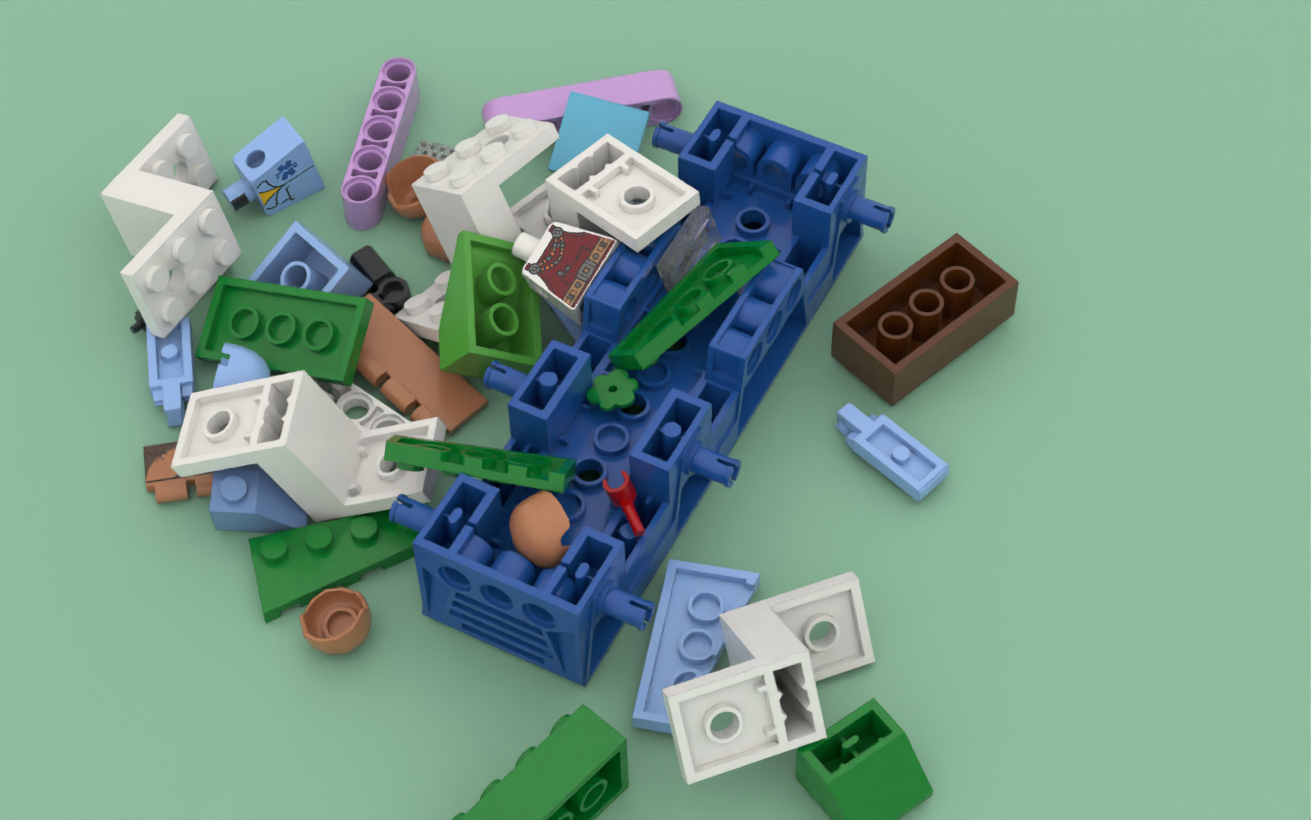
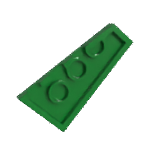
(696, 295)
(489, 463)
(308, 559)

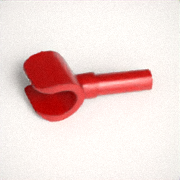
(624, 498)

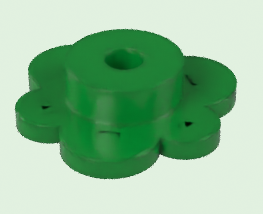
(613, 390)

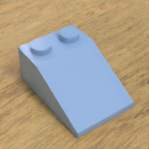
(310, 263)

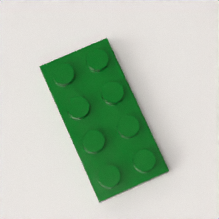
(287, 328)

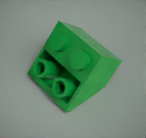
(863, 768)

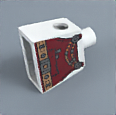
(564, 264)

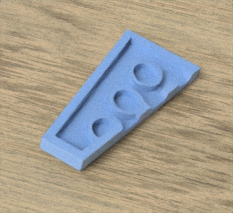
(687, 632)

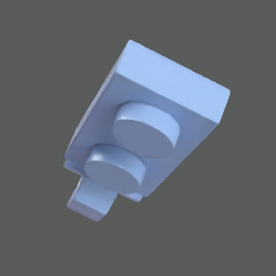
(172, 370)
(892, 451)

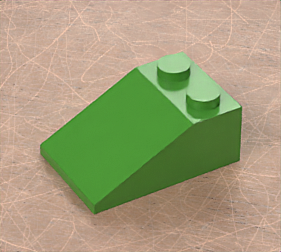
(488, 310)

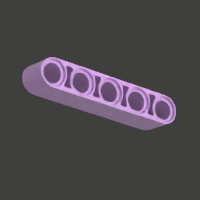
(647, 91)
(380, 143)

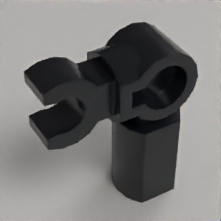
(386, 287)

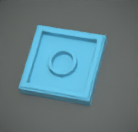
(589, 120)

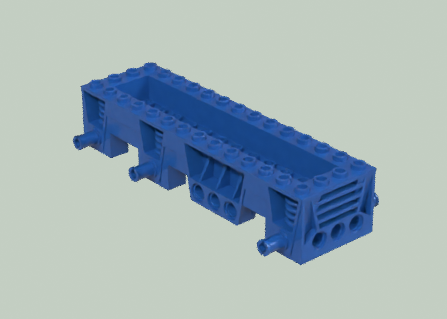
(694, 401)

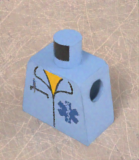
(274, 171)

